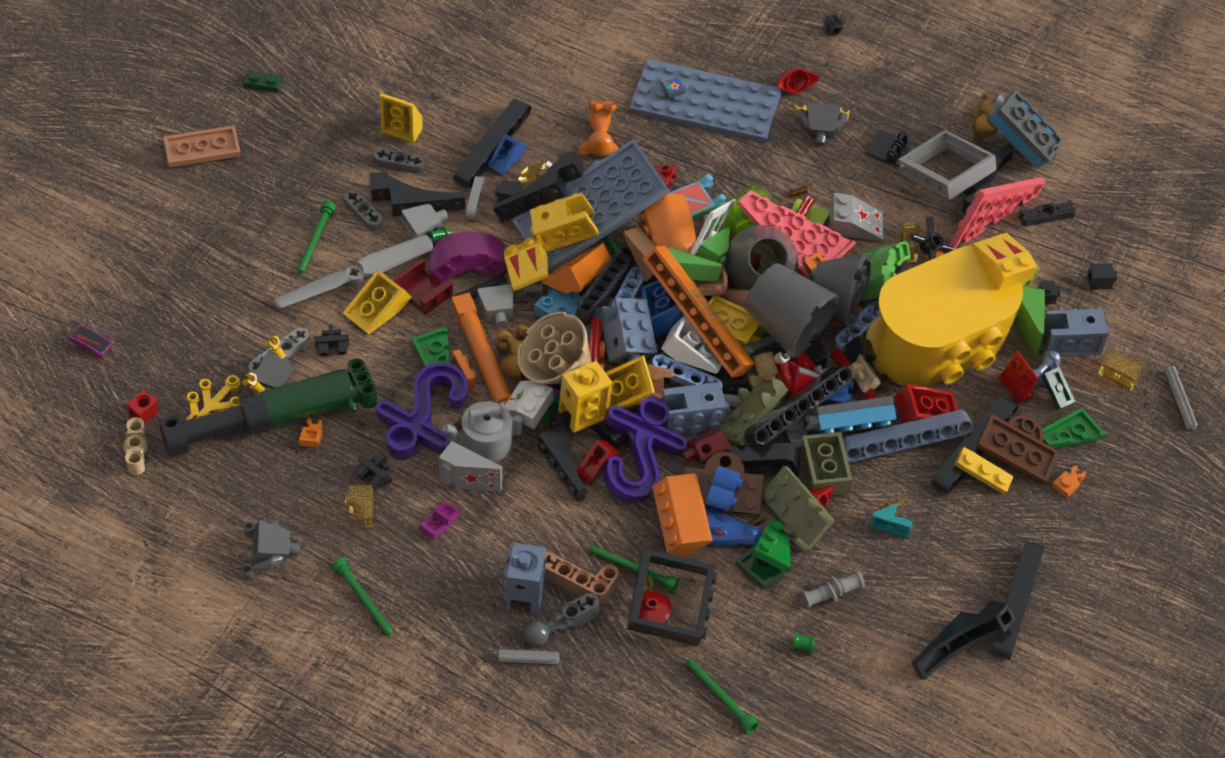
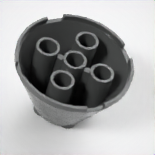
(849, 280)

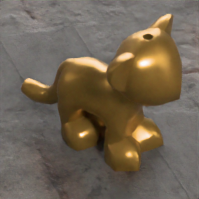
(981, 124)
(511, 343)

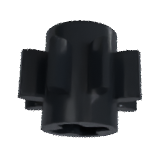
(833, 25)

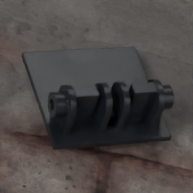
(889, 146)

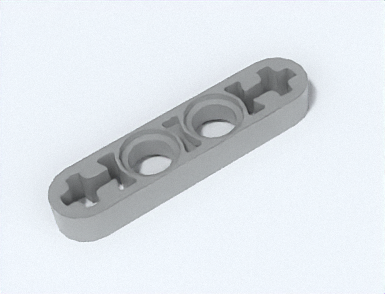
(290, 340)

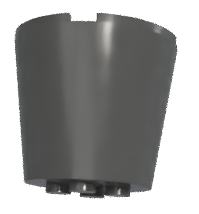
(790, 307)

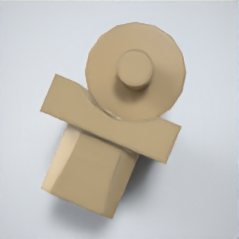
(864, 374)

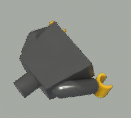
(822, 120)

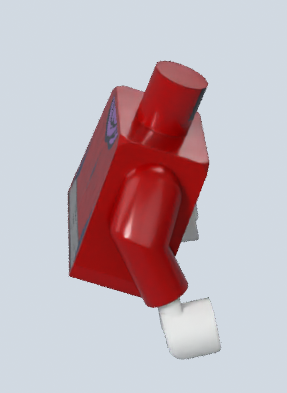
(795, 375)

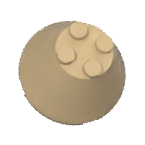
(553, 347)

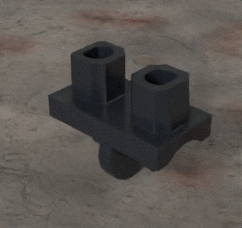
(329, 339)
(379, 477)

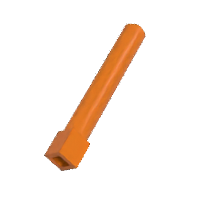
(466, 316)

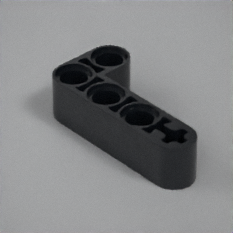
(765, 457)

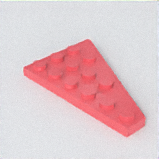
(993, 205)
(805, 235)

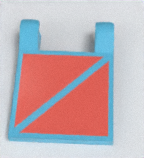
(698, 198)

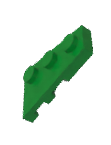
(432, 347)
(1072, 430)
(774, 546)

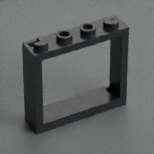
(664, 630)

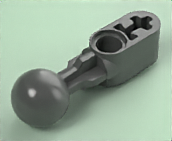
(585, 609)

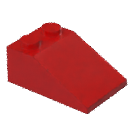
(923, 402)

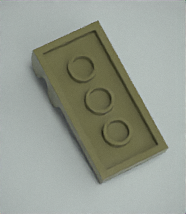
(753, 407)
(797, 508)

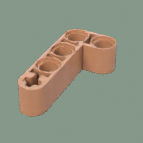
(574, 575)

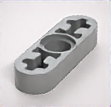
(475, 198)

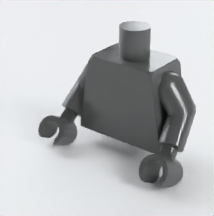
(269, 546)

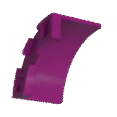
(466, 251)

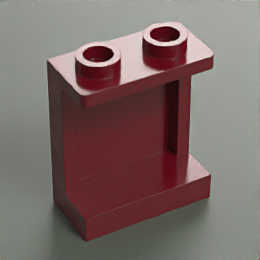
(424, 287)

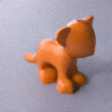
(600, 142)

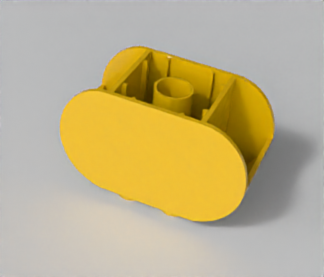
(941, 320)

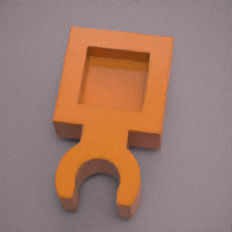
(311, 434)
(1068, 483)

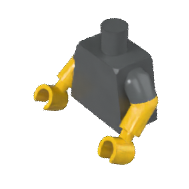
(272, 371)

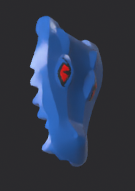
(730, 531)

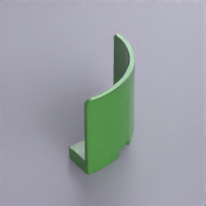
(884, 263)

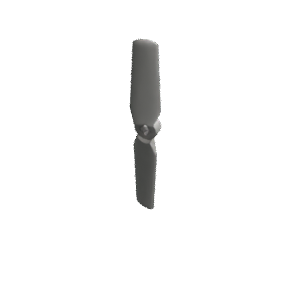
(366, 267)

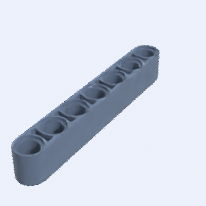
(907, 435)

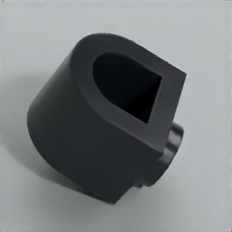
(1051, 291)

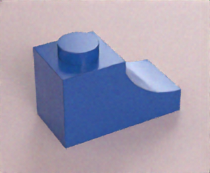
(506, 154)

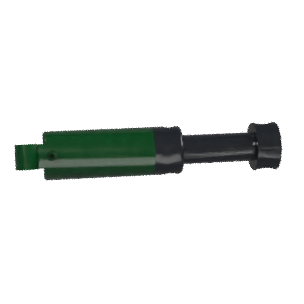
(276, 407)

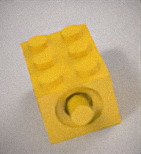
(563, 222)
(737, 320)
(585, 395)

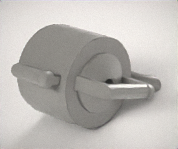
(487, 430)

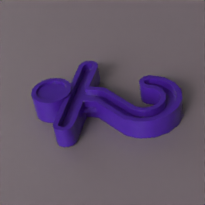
(416, 427)
(644, 430)

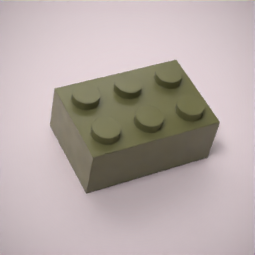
(826, 462)

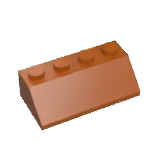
(579, 270)
(682, 514)

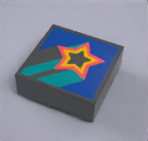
(673, 87)

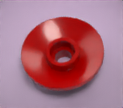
(660, 612)

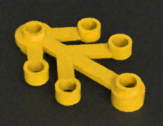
(213, 404)

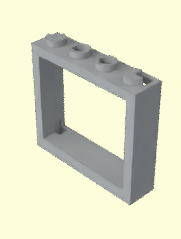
(911, 164)

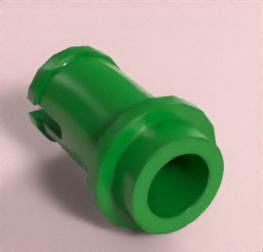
(438, 234)

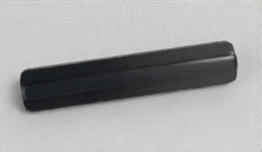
(498, 280)

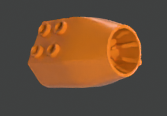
(669, 223)

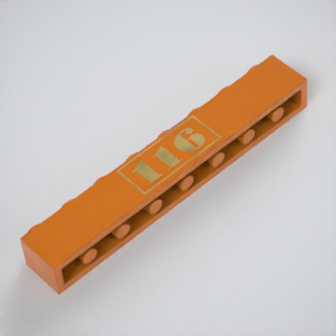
(698, 311)

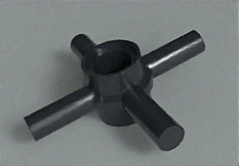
(932, 241)

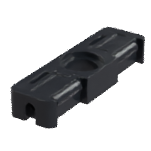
(1036, 215)

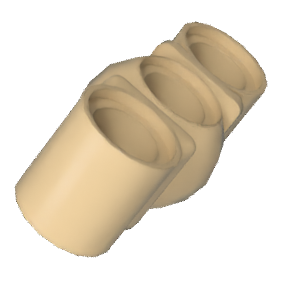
(135, 446)

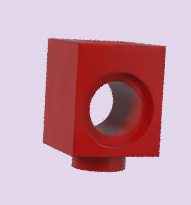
(143, 406)

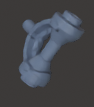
(1050, 360)

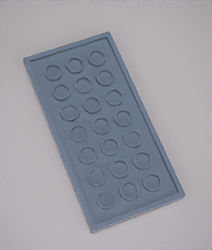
(709, 101)
(615, 190)

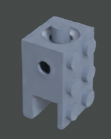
(627, 330)
(1076, 332)
(695, 408)
(527, 569)

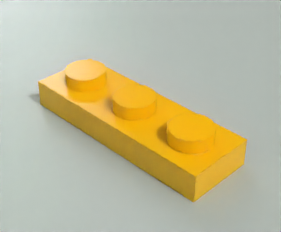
(983, 470)

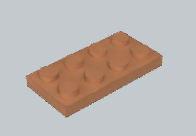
(202, 146)

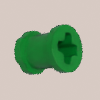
(804, 643)

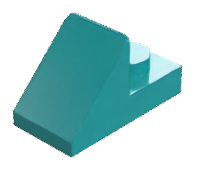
(888, 522)

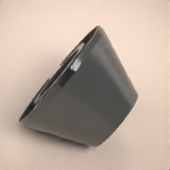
(738, 256)

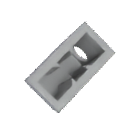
(422, 219)
(496, 304)

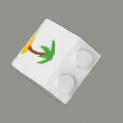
(530, 402)

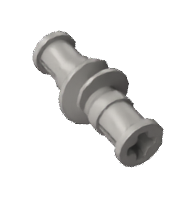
(833, 589)

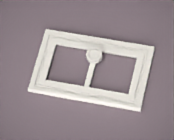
(716, 213)

